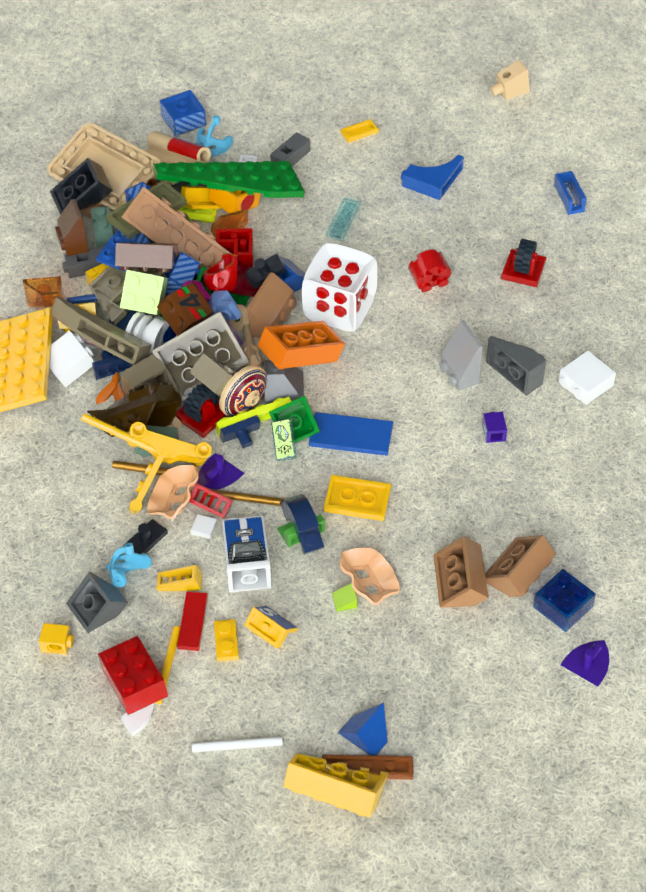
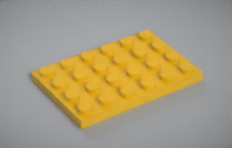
(25, 358)

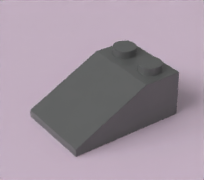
(517, 364)

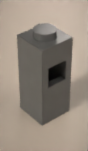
(292, 150)
(77, 264)

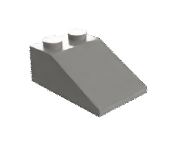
(462, 358)

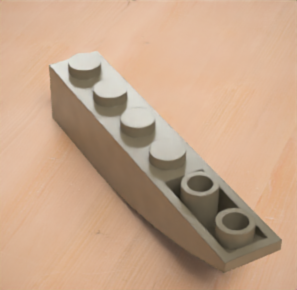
(101, 332)

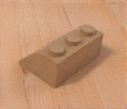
(270, 305)
(520, 565)
(460, 574)

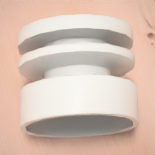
(148, 329)

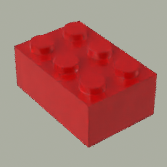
(133, 675)

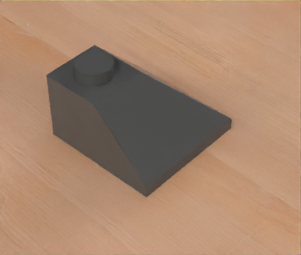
(283, 382)
(96, 602)

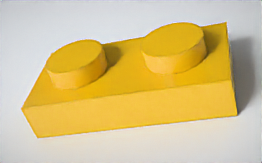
(226, 640)

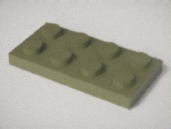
(161, 190)

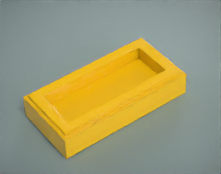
(359, 130)

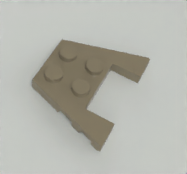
(109, 289)

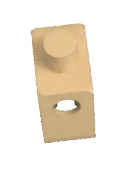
(512, 81)

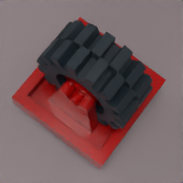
(524, 264)
(201, 411)

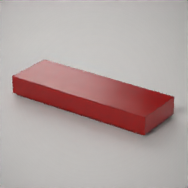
(192, 621)

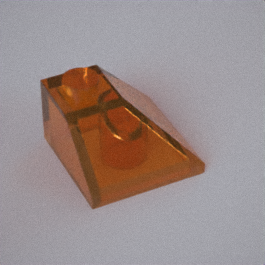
(43, 291)

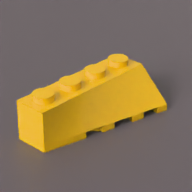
(335, 783)

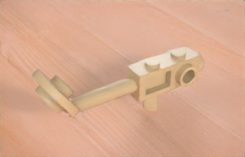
(250, 349)

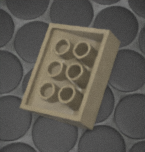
(182, 352)

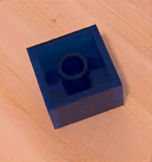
(564, 600)

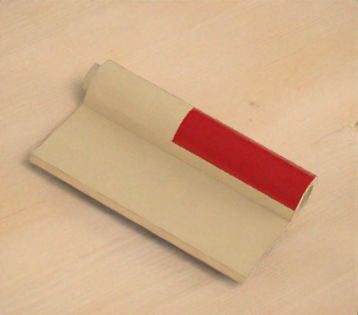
(175, 150)

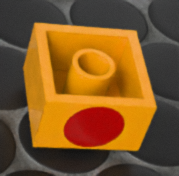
(234, 201)

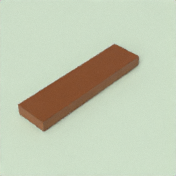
(397, 766)

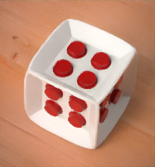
(339, 286)

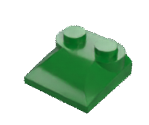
(301, 415)

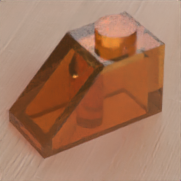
(233, 220)

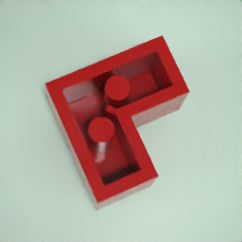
(237, 242)

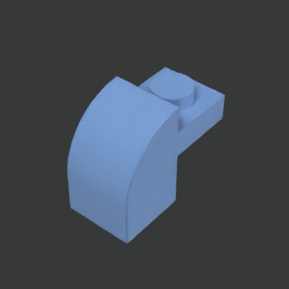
(223, 301)

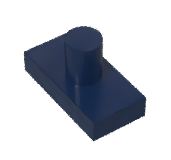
(109, 365)
(241, 431)

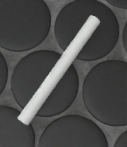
(237, 744)

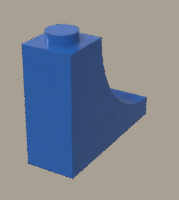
(432, 180)

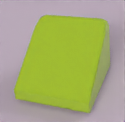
(345, 598)

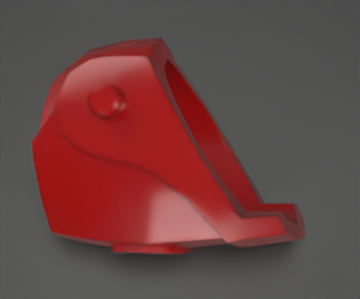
(223, 274)

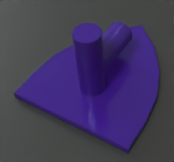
(218, 473)
(589, 661)

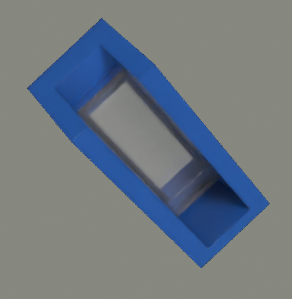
(570, 192)

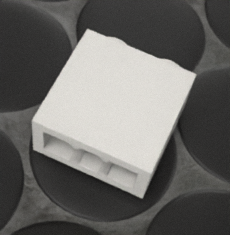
(69, 358)
(587, 377)

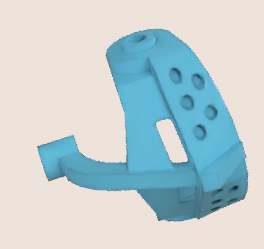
(222, 145)
(132, 562)

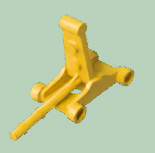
(161, 447)

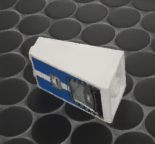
(246, 553)

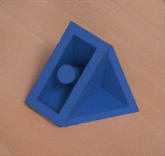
(367, 730)

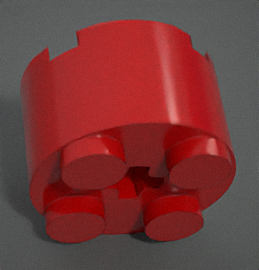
(430, 270)

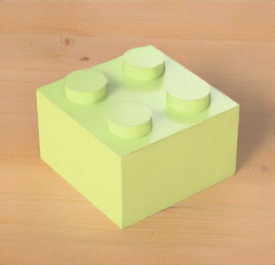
(143, 292)

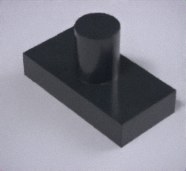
(262, 269)
(147, 536)

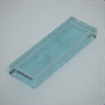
(343, 219)

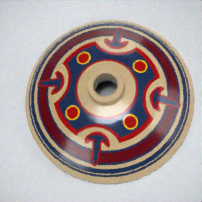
(243, 390)

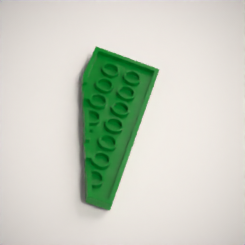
(264, 177)

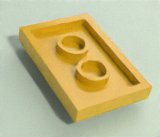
(357, 498)

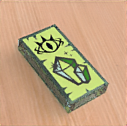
(283, 439)

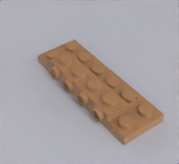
(167, 226)

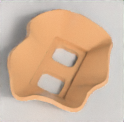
(166, 488)
(378, 569)

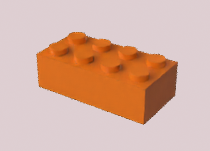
(300, 344)

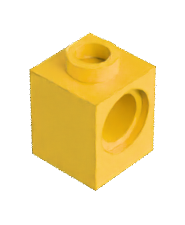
(55, 639)

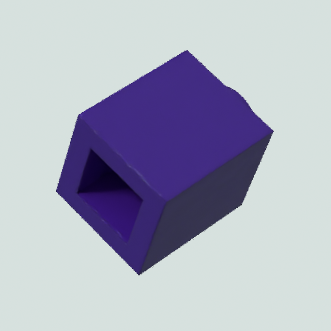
(494, 427)

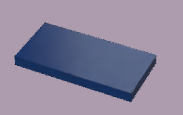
(352, 434)

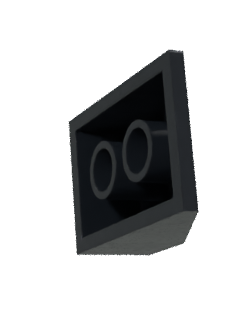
(84, 184)

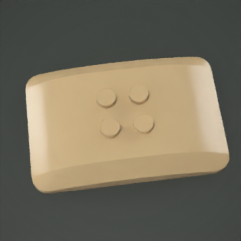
(121, 161)

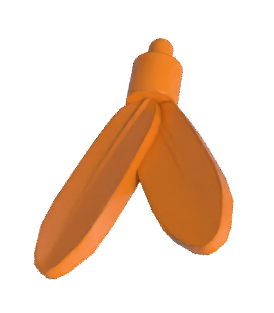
(112, 388)

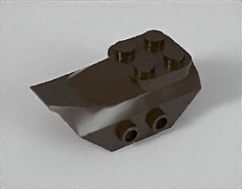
(151, 406)

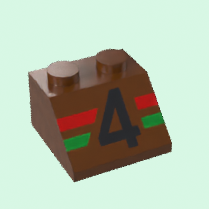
(185, 308)

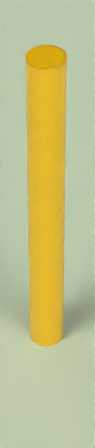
(169, 655)

